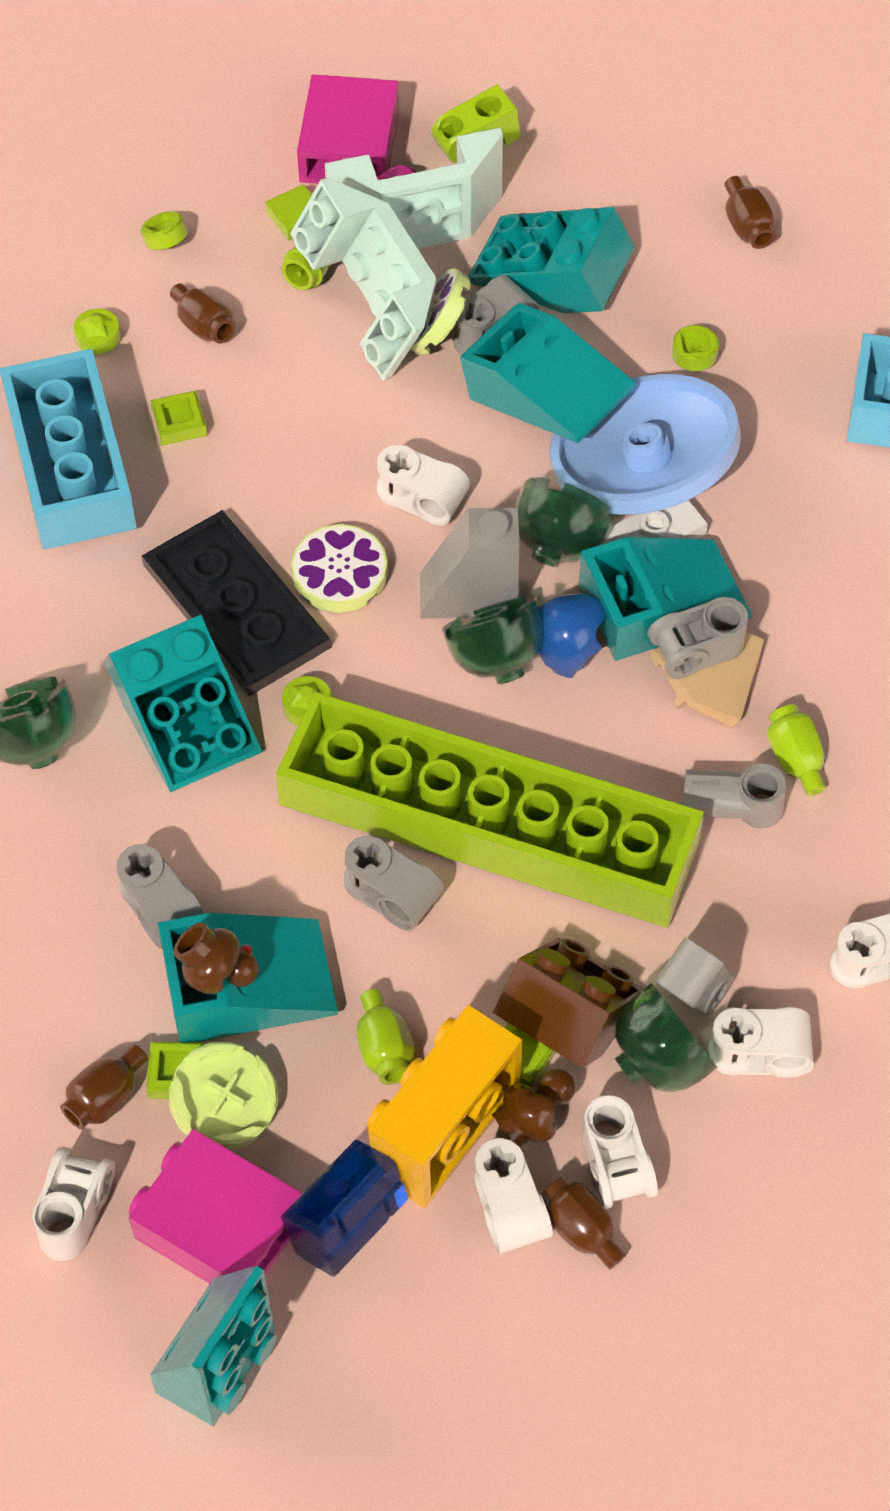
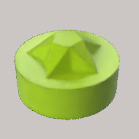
(164, 230)
(97, 330)
(695, 348)
(298, 694)

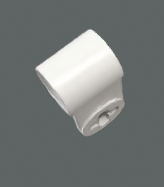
(424, 488)
(864, 954)
(765, 1041)
(617, 1162)
(72, 1193)
(510, 1203)

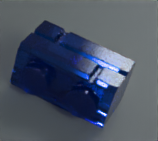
(344, 1207)

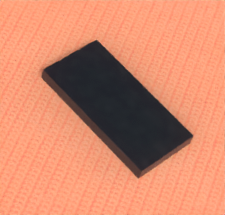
(244, 603)

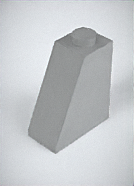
(473, 565)

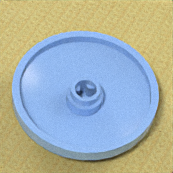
(654, 447)

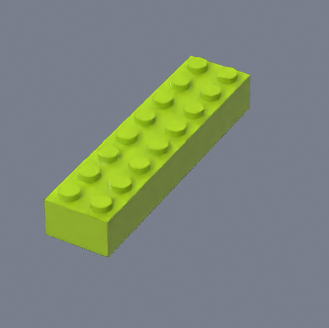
(490, 808)

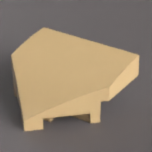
(721, 688)

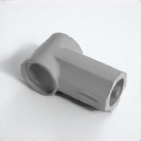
(730, 794)

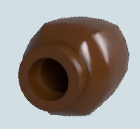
(749, 214)
(203, 313)
(102, 1088)
(582, 1220)

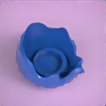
(570, 632)

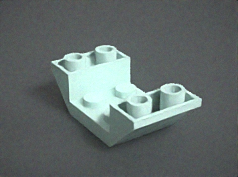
(438, 202)
(379, 257)

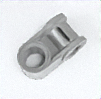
(486, 308)
(691, 637)
(391, 883)
(153, 889)
(695, 977)

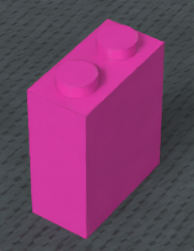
(347, 121)
(212, 1210)

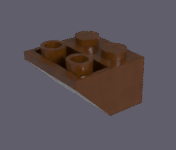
(566, 999)

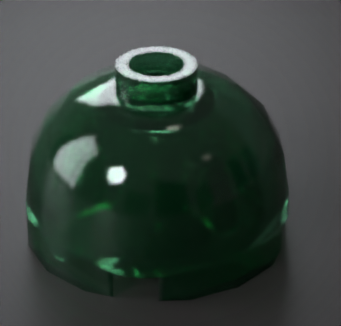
(560, 522)
(497, 639)
(36, 722)
(659, 1045)

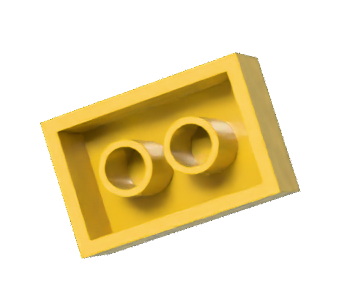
(446, 1102)

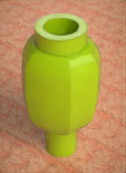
(797, 747)
(383, 1039)

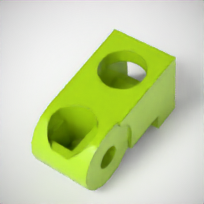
(480, 113)

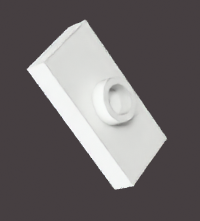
(674, 522)

